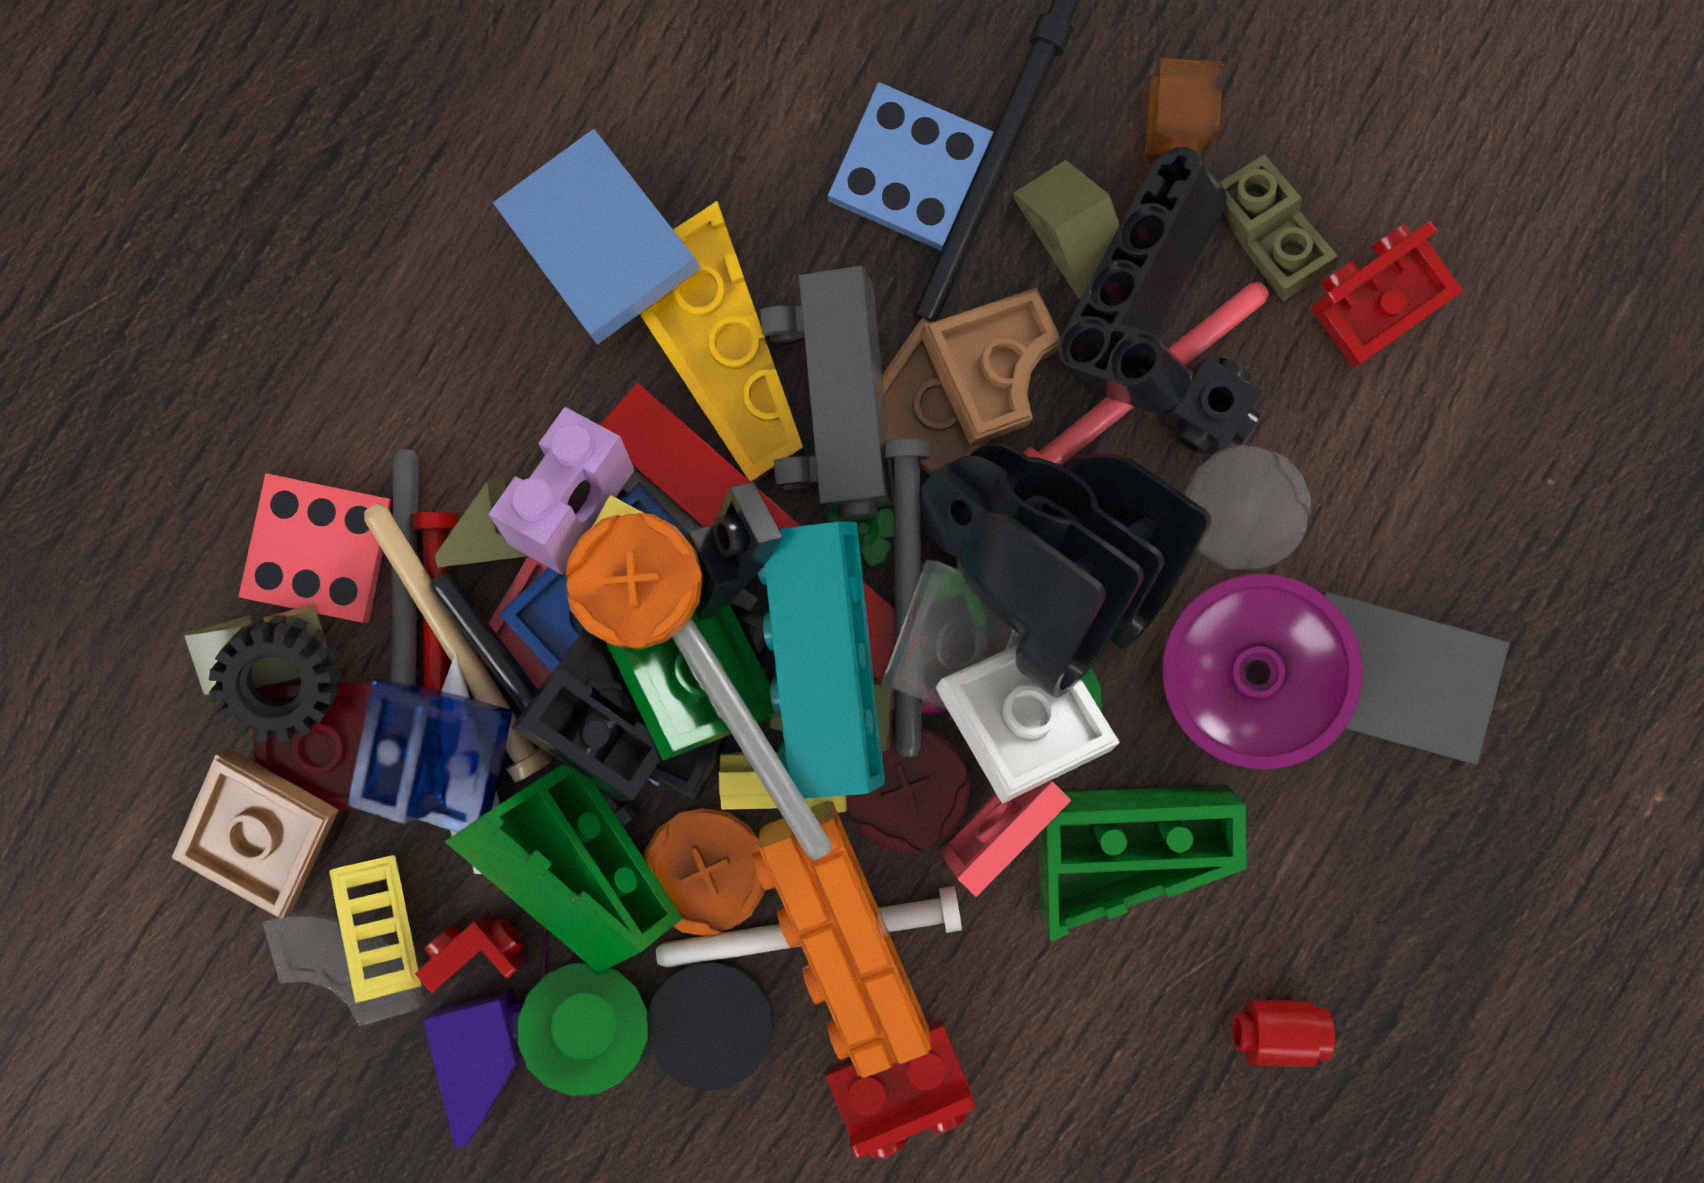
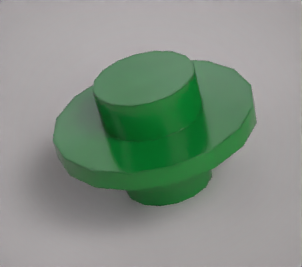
(582, 1029)

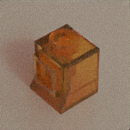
(1183, 105)

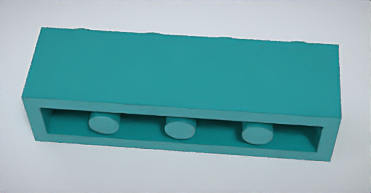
(822, 661)

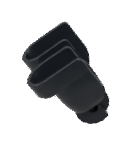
(1063, 550)

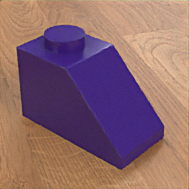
(474, 1056)

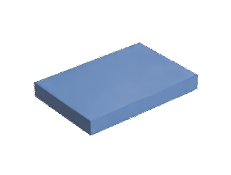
(596, 236)

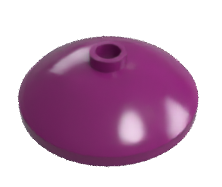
(1309, 662)

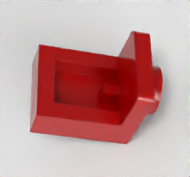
(455, 949)

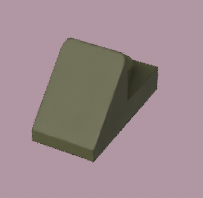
(475, 534)

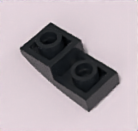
(733, 547)

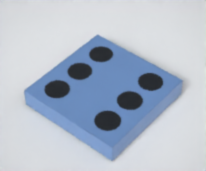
(909, 166)

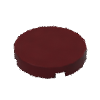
(920, 797)

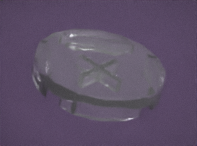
(1254, 507)

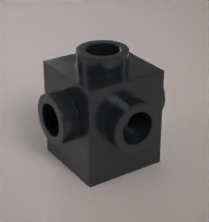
(1197, 424)

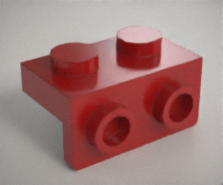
(1386, 297)

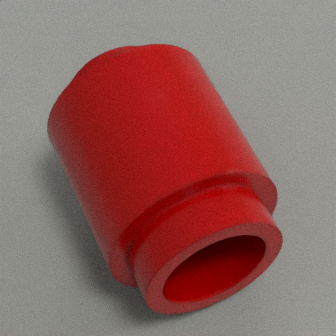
(1283, 1033)

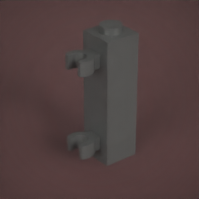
(844, 392)

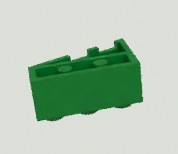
(1135, 846)
(571, 868)

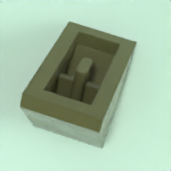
(1071, 221)

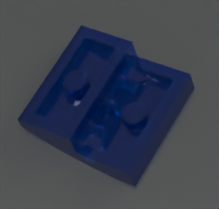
(428, 756)

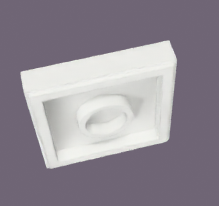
(1019, 728)

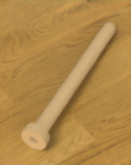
(476, 676)

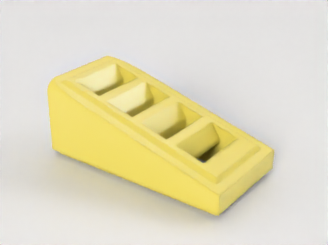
(366, 873)

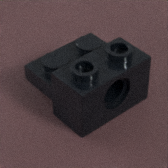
(584, 732)

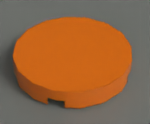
(633, 580)
(707, 868)

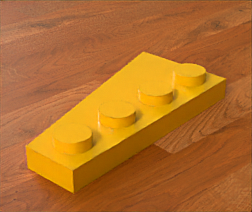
(720, 350)

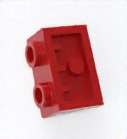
(902, 1099)

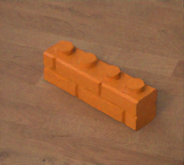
(845, 944)

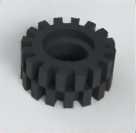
(256, 710)

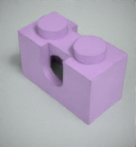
(535, 510)

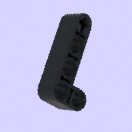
(1117, 321)

